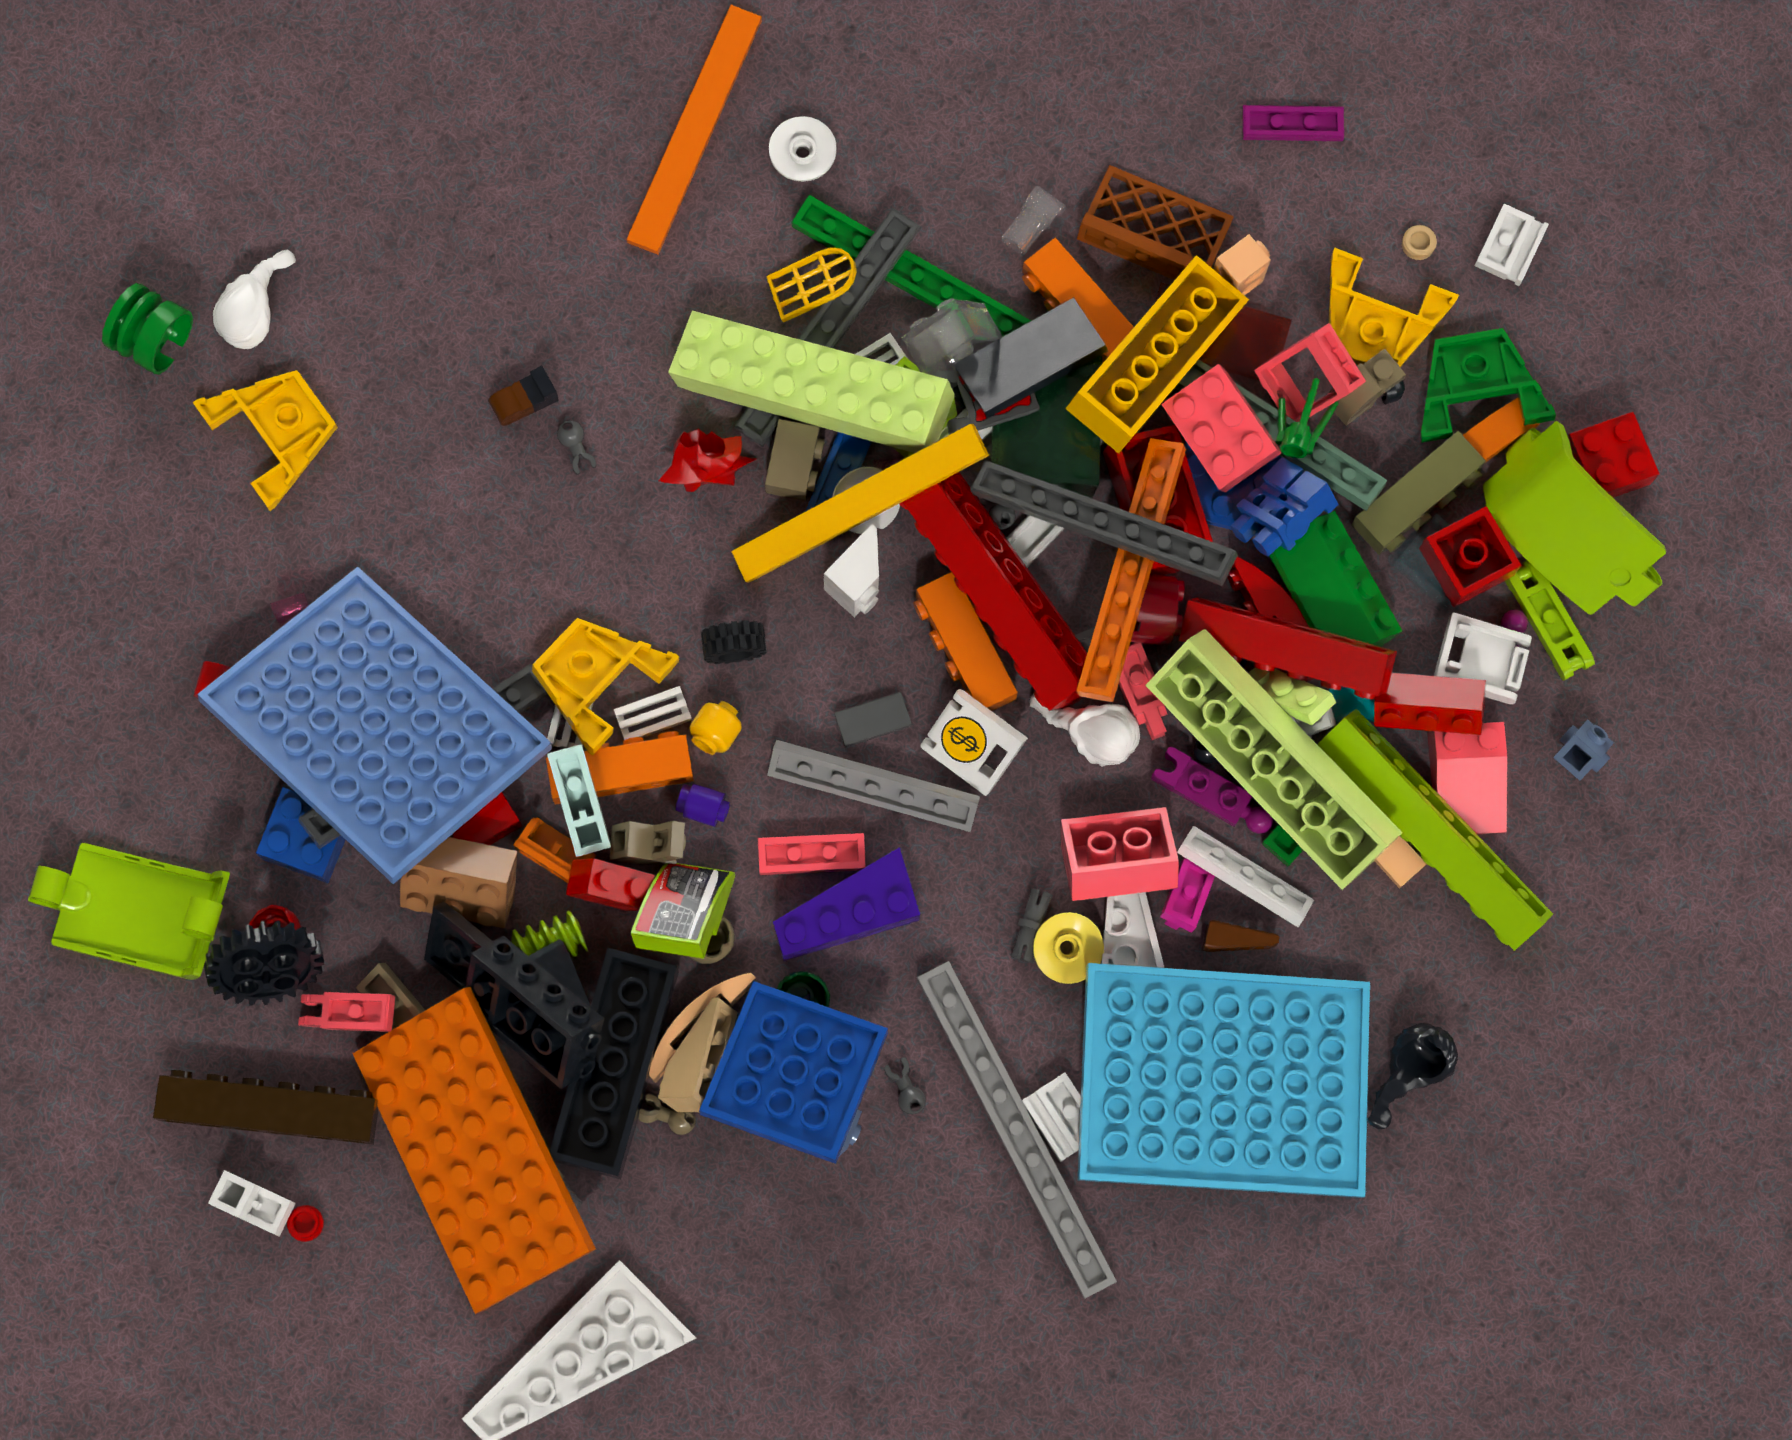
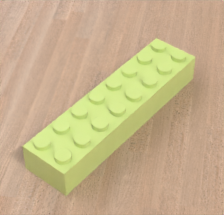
(811, 383)
(1273, 758)

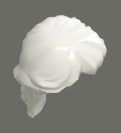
(243, 308)
(1100, 733)

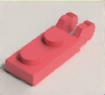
(350, 1011)

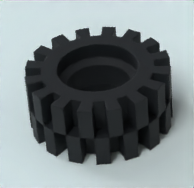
(733, 642)

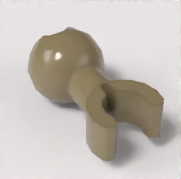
(676, 1120)

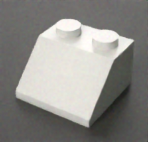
(855, 574)

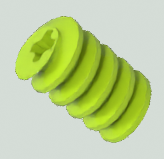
(567, 932)

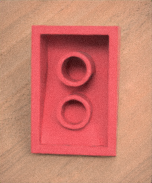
(1472, 775)

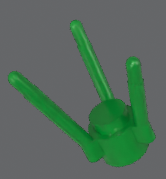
(1297, 440)

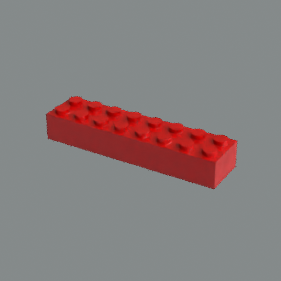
(1001, 589)

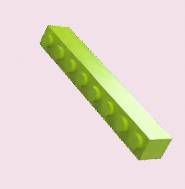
(1435, 830)

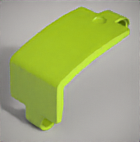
(1571, 524)
(133, 910)

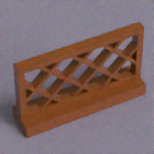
(1138, 247)

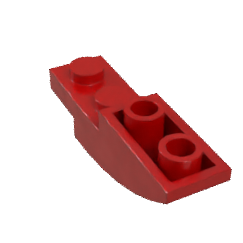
(1263, 594)

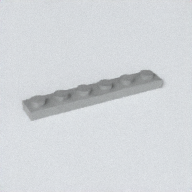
(873, 785)

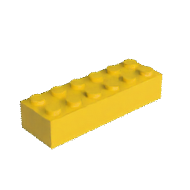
(1157, 354)

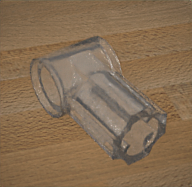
(1035, 217)

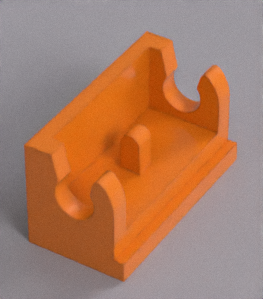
(548, 848)

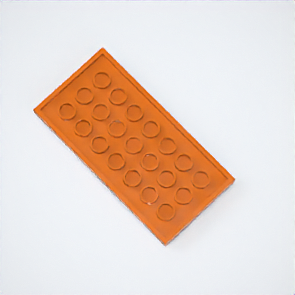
(473, 1150)

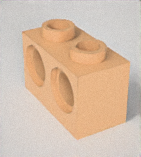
(1244, 264)

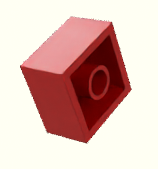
(1615, 454)
(1470, 556)

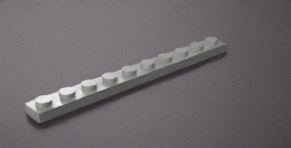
(1016, 1130)

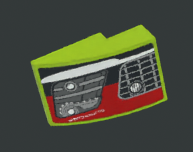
(682, 909)

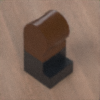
(523, 397)

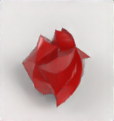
(704, 460)

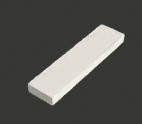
(1245, 876)

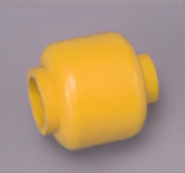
(715, 727)

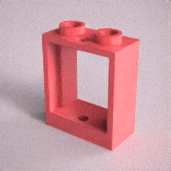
(1331, 358)

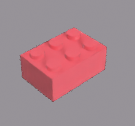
(1221, 428)
(1119, 854)

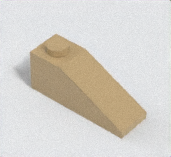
(697, 1058)

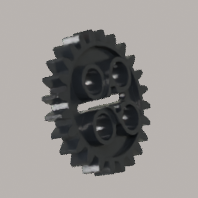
(264, 963)

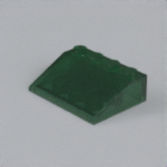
(1051, 440)

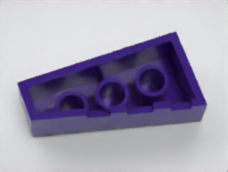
(853, 909)

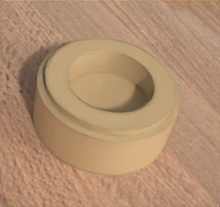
(1419, 242)

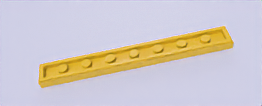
(860, 503)

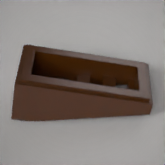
(1230, 937)

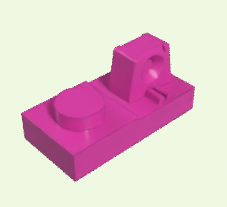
(1187, 901)

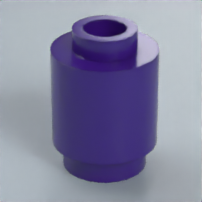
(702, 804)

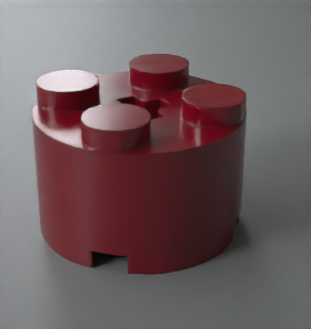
(1158, 615)

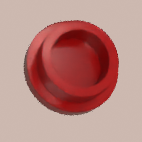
(305, 1223)

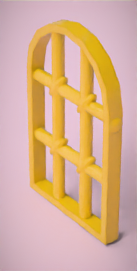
(797, 279)

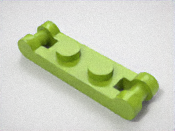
(1550, 621)

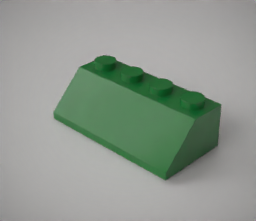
(1335, 585)

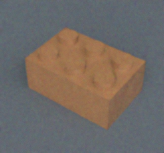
(468, 877)

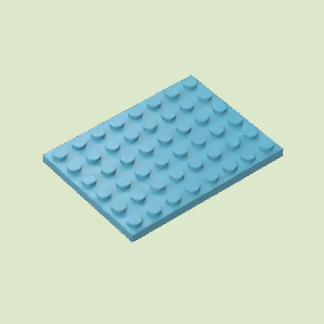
(1224, 1080)

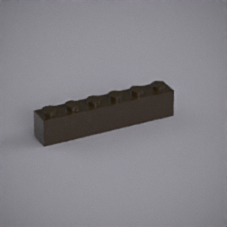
(266, 1109)

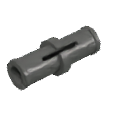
(1029, 925)

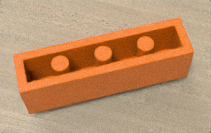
(1061, 279)
(964, 642)
(636, 765)

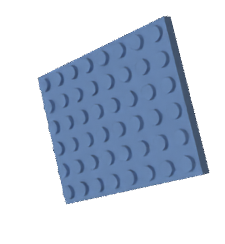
(375, 724)

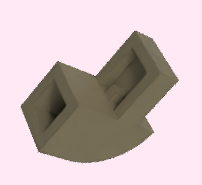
(1380, 375)
(647, 843)

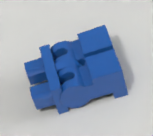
(1282, 507)

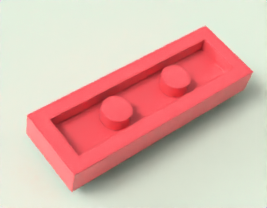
(811, 854)

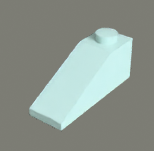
(579, 800)

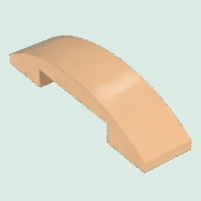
(730, 990)

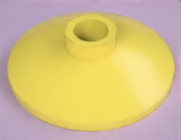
(1085, 941)

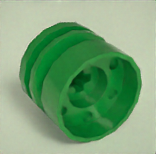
(143, 324)

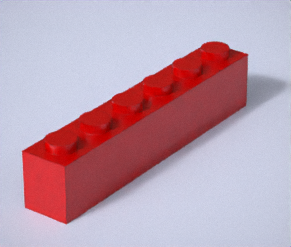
(1292, 648)

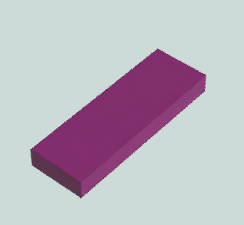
(1292, 123)

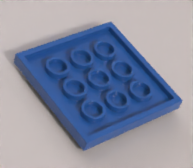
(794, 1072)

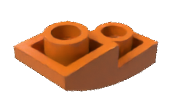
(1498, 430)

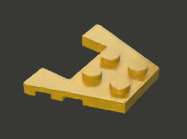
(1371, 325)
(285, 417)
(584, 665)

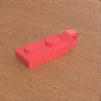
(1139, 698)

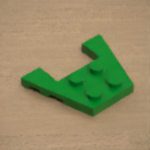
(1476, 369)

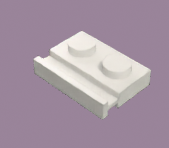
(1511, 244)
(1057, 1115)

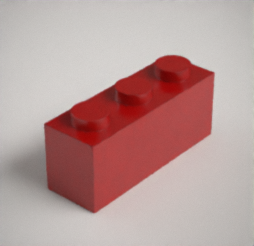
(1432, 704)

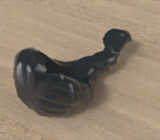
(1417, 1059)

